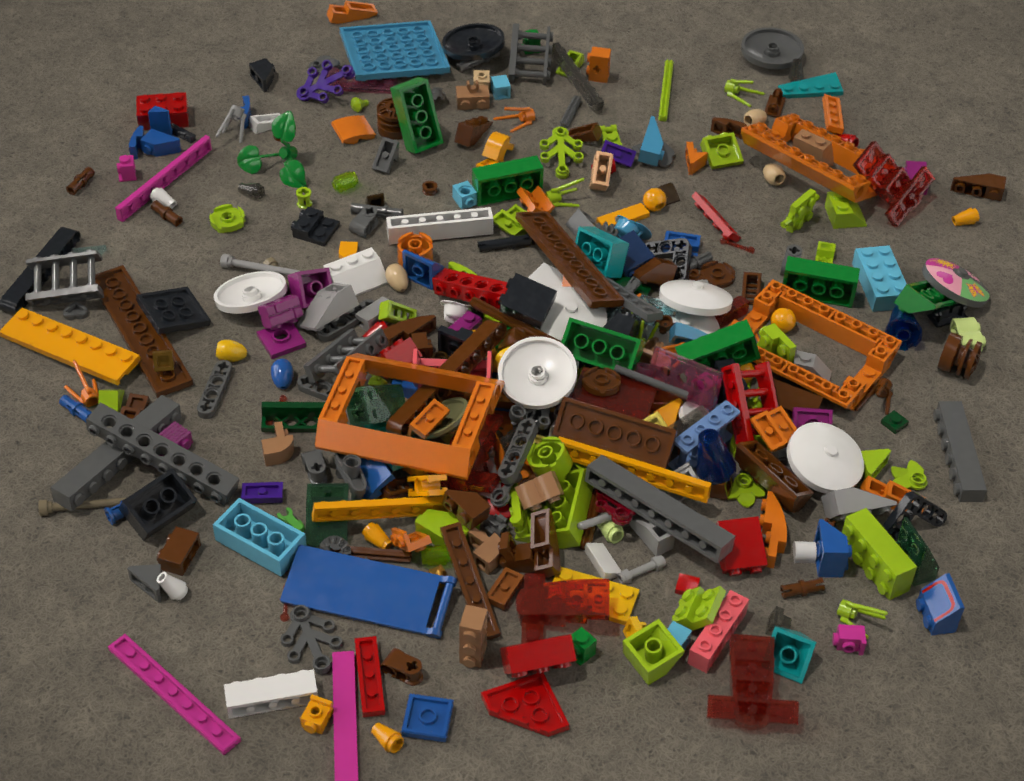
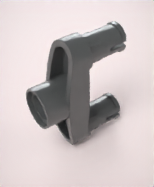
(349, 469)

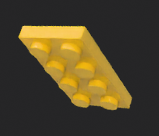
(621, 597)

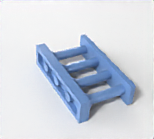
(688, 440)

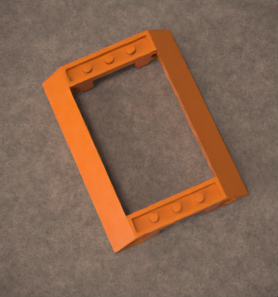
(773, 144)
(851, 332)
(454, 460)

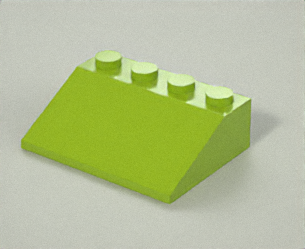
(568, 510)

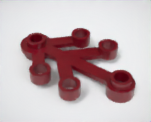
(620, 515)

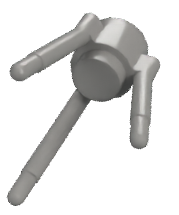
(234, 114)

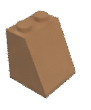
(815, 146)

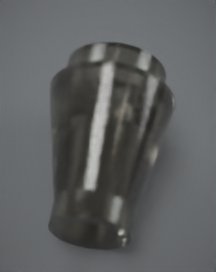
(796, 72)
(253, 190)

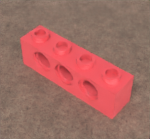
(716, 635)

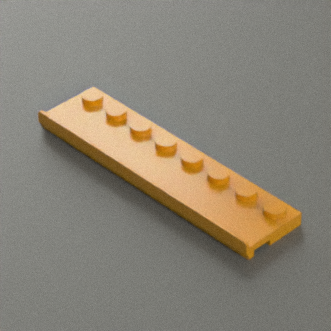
(69, 344)

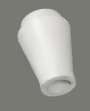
(163, 197)
(174, 587)

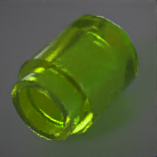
(345, 181)
(435, 555)

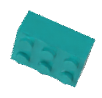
(603, 250)

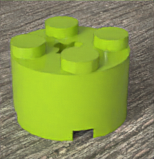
(550, 456)

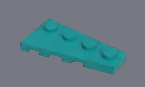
(813, 87)

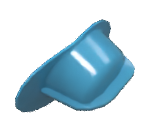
(626, 225)

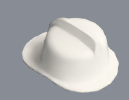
(454, 310)

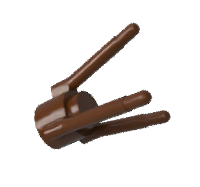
(882, 390)

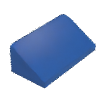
(160, 120)

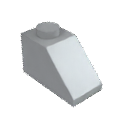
(813, 364)

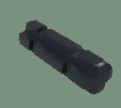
(183, 133)

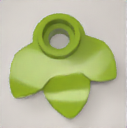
(909, 477)
(746, 492)

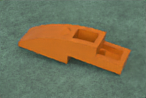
(774, 527)

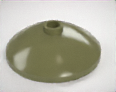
(452, 421)

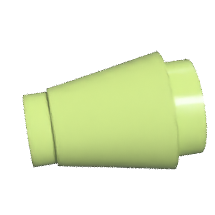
(611, 531)

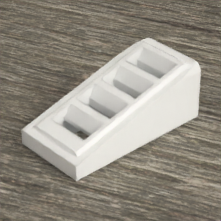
(262, 123)

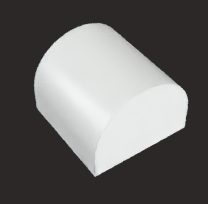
(804, 552)

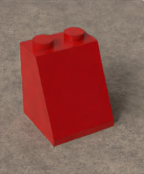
(748, 547)

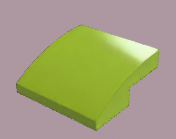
(507, 221)

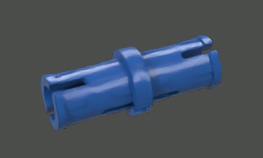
(75, 408)

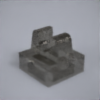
(778, 619)

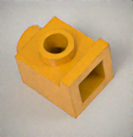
(316, 714)

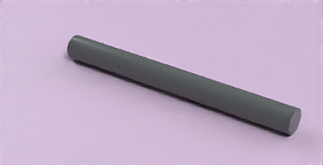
(651, 381)

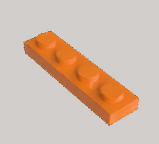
(833, 114)

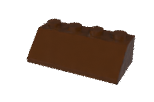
(772, 475)

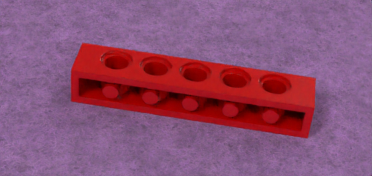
(466, 286)

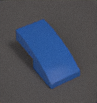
(246, 105)
(134, 142)

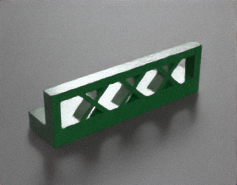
(291, 411)

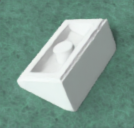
(602, 560)

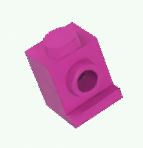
(126, 168)
(850, 638)

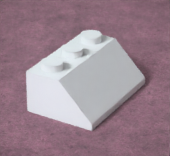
(360, 270)

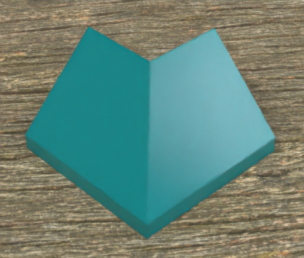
(792, 653)

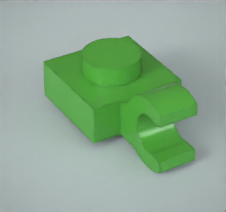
(291, 520)

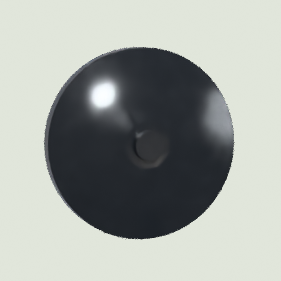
(473, 42)

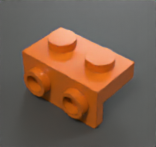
(536, 200)
(412, 542)

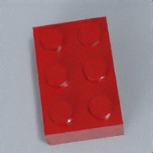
(174, 102)
(538, 655)

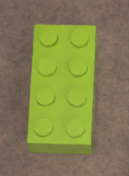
(878, 554)

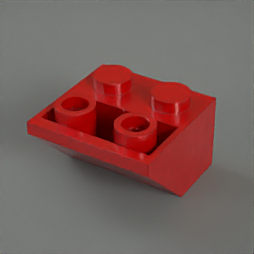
(400, 350)

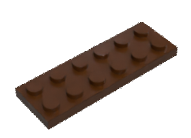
(615, 432)

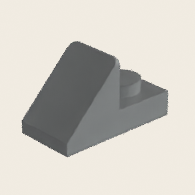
(386, 154)

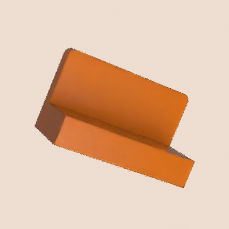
(428, 419)

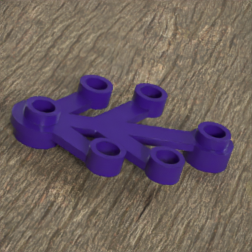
(323, 82)

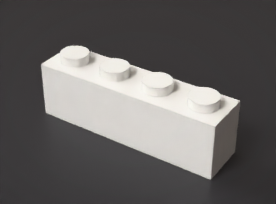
(270, 693)

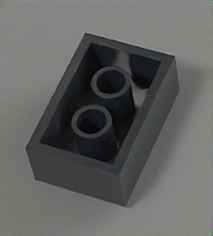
(157, 504)

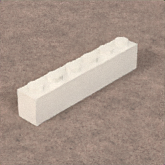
(442, 224)

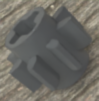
(496, 524)

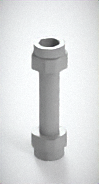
(656, 563)

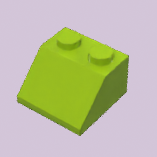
(843, 212)
(652, 651)

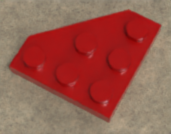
(527, 704)

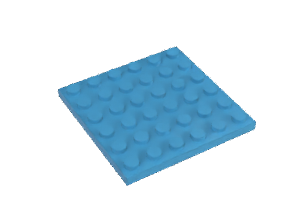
(394, 50)

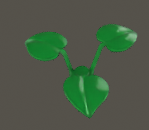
(293, 173)

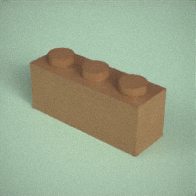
(473, 636)

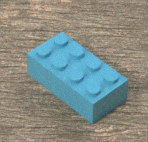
(879, 276)
(259, 536)

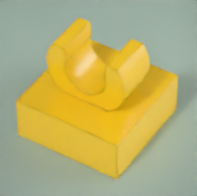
(632, 626)

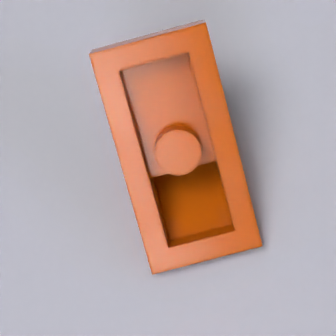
(694, 159)

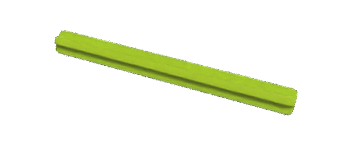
(665, 94)

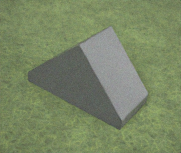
(146, 579)

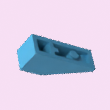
(652, 145)

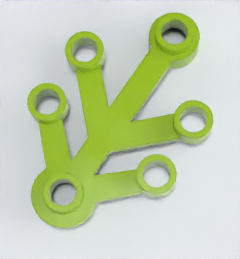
(560, 135)

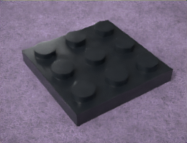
(173, 310)

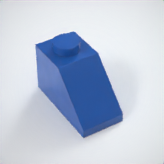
(159, 143)

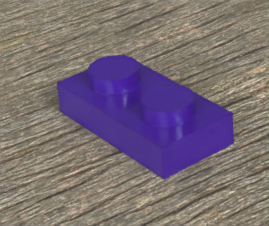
(621, 155)
(262, 492)

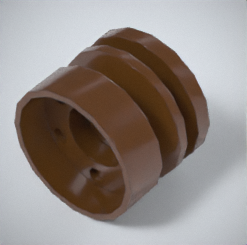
(387, 121)
(959, 355)

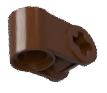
(403, 667)

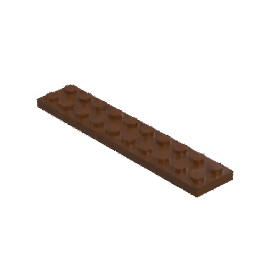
(570, 260)
(138, 331)

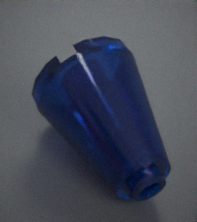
(905, 328)
(713, 458)

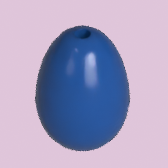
(282, 373)

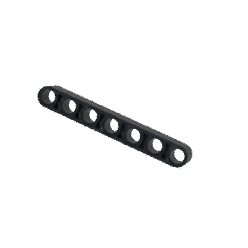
(61, 244)

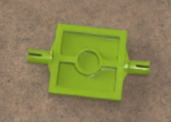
(800, 211)

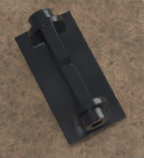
(944, 316)

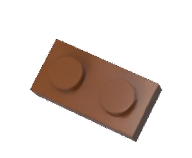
(505, 588)

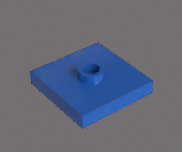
(427, 717)

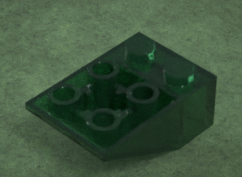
(374, 405)
(318, 531)
(918, 552)

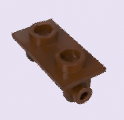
(775, 103)

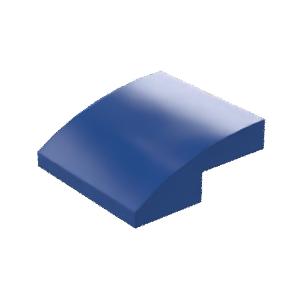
(376, 476)

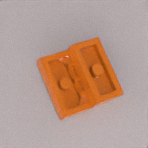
(352, 129)
(774, 428)

